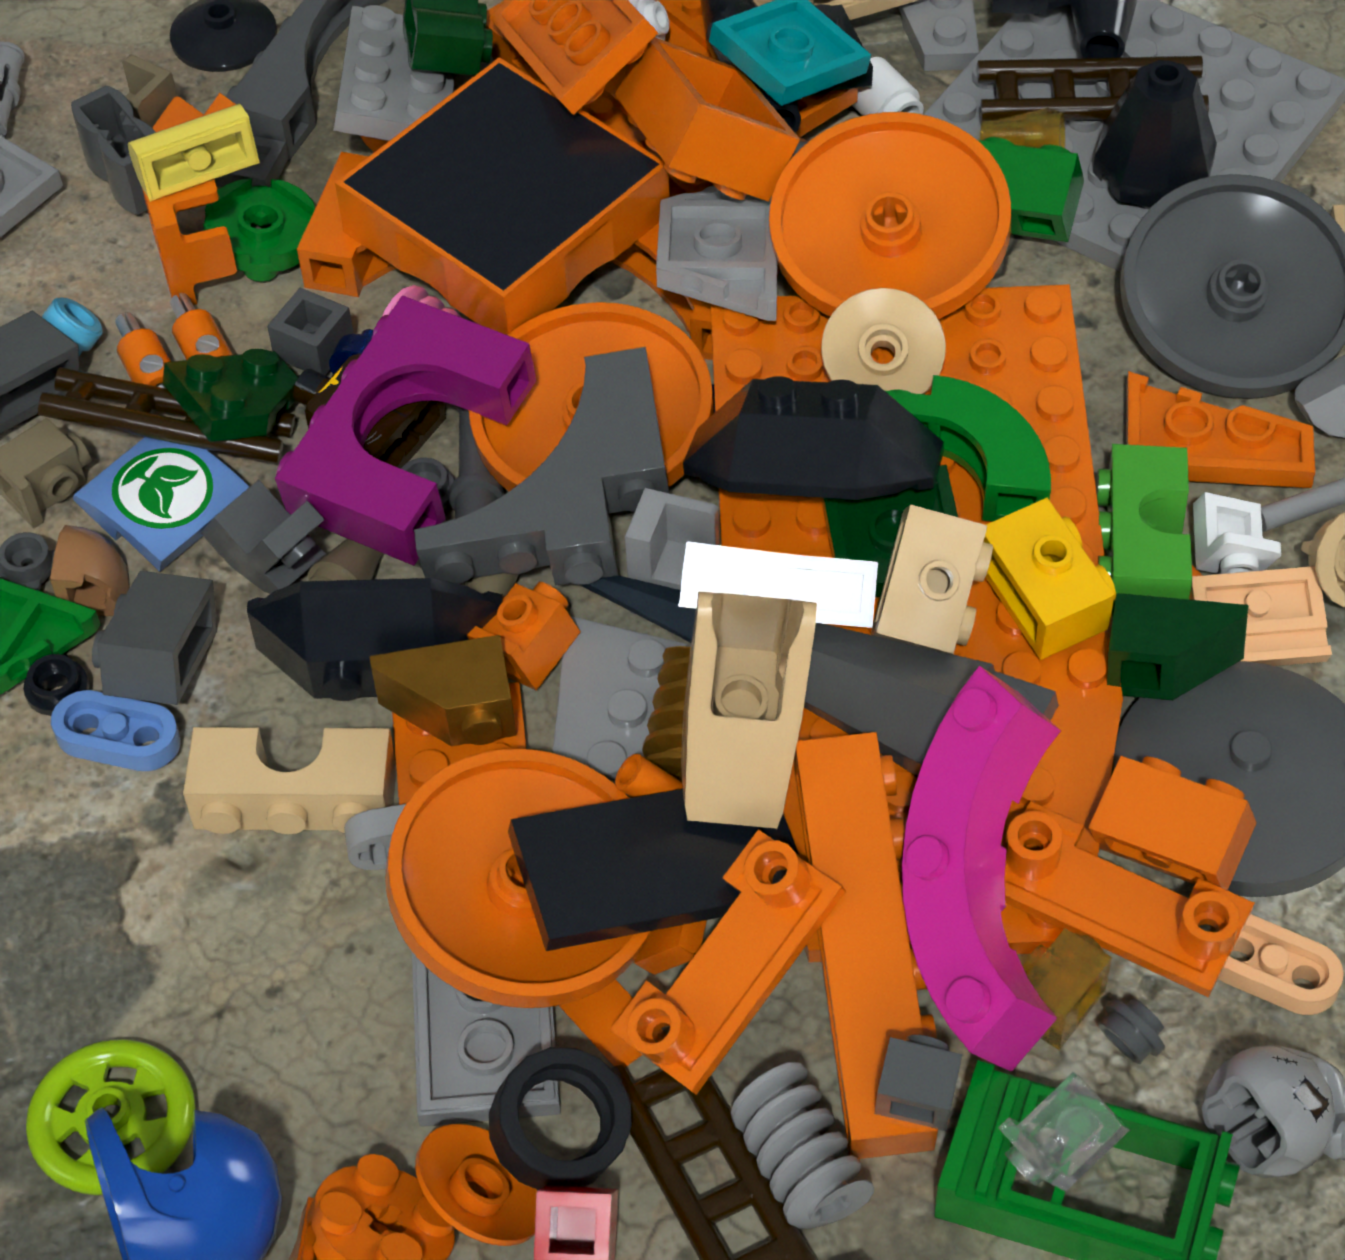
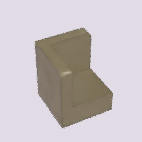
(149, 88)

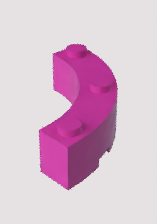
(958, 868)

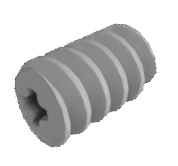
(794, 1152)

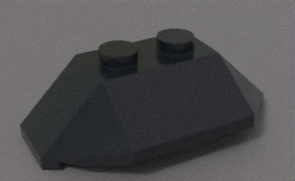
(814, 442)
(331, 628)

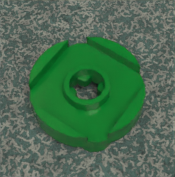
(269, 249)

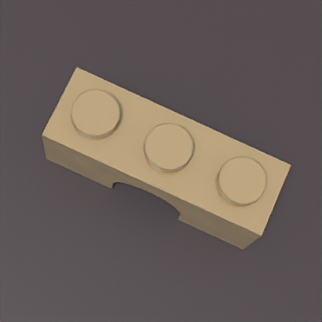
(235, 789)

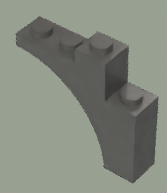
(565, 504)

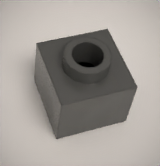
(309, 330)
(918, 1081)

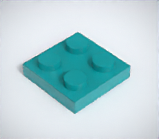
(789, 49)

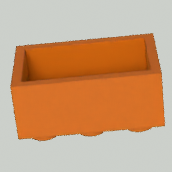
(706, 120)

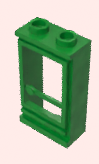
(980, 1180)

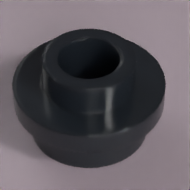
(49, 673)

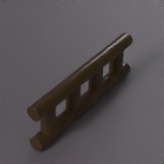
(1063, 74)
(137, 415)
(716, 1131)

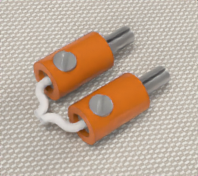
(144, 354)

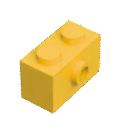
(1048, 578)

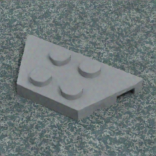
(718, 251)

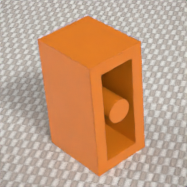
(1173, 821)

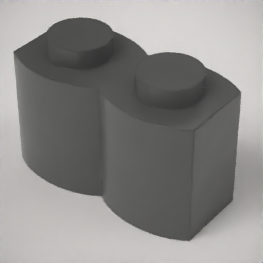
(104, 129)

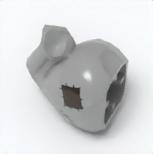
(1279, 1108)

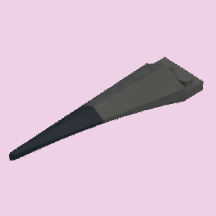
(853, 676)

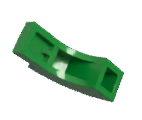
(986, 440)

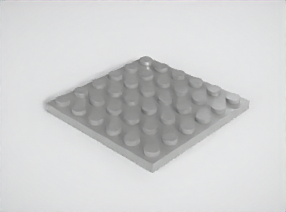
(1260, 105)

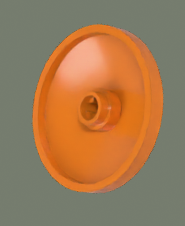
(891, 208)
(558, 351)
(462, 891)

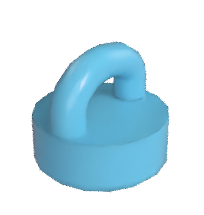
(74, 322)

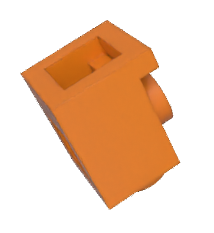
(532, 632)

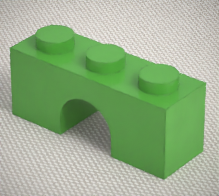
(1145, 520)

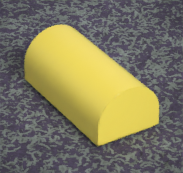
(194, 152)

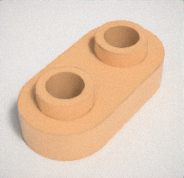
(1278, 959)

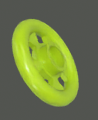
(88, 1068)

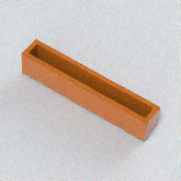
(865, 938)

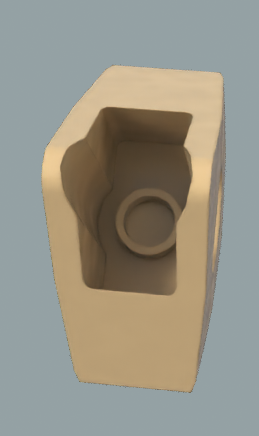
(744, 705)

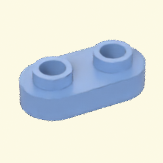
(119, 733)

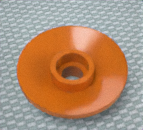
(472, 1188)

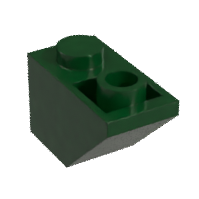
(1172, 643)

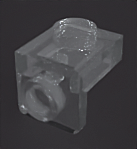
(1063, 1135)

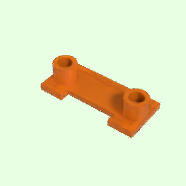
(1118, 906)
(734, 965)

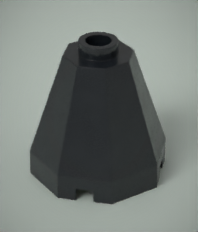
(1156, 135)

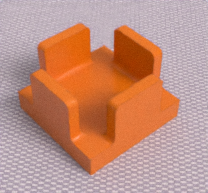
(192, 256)

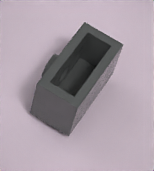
(28, 365)
(156, 637)

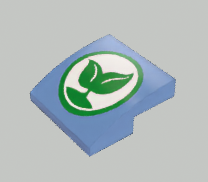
(160, 497)

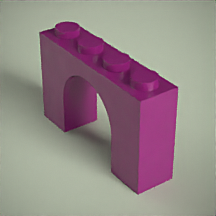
(410, 359)

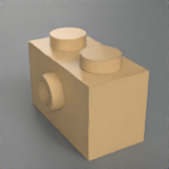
(932, 580)

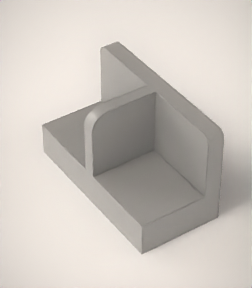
(660, 535)

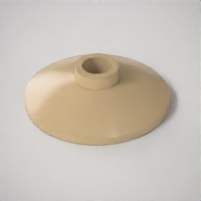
(884, 320)

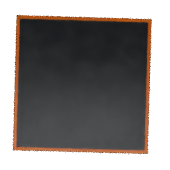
(503, 198)

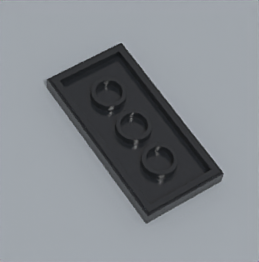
(627, 867)

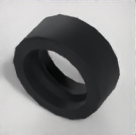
(596, 1082)

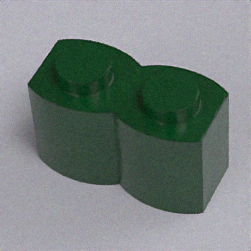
(447, 35)

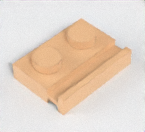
(1283, 612)

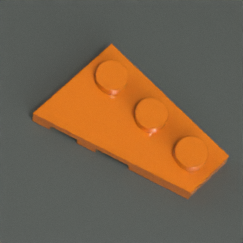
(1220, 442)

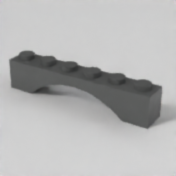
(281, 79)

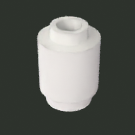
(888, 92)

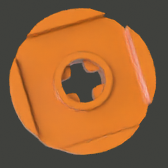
(380, 1194)

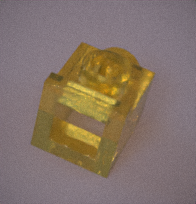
(1069, 980)

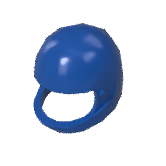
(211, 1211)

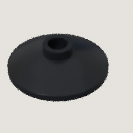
(222, 34)

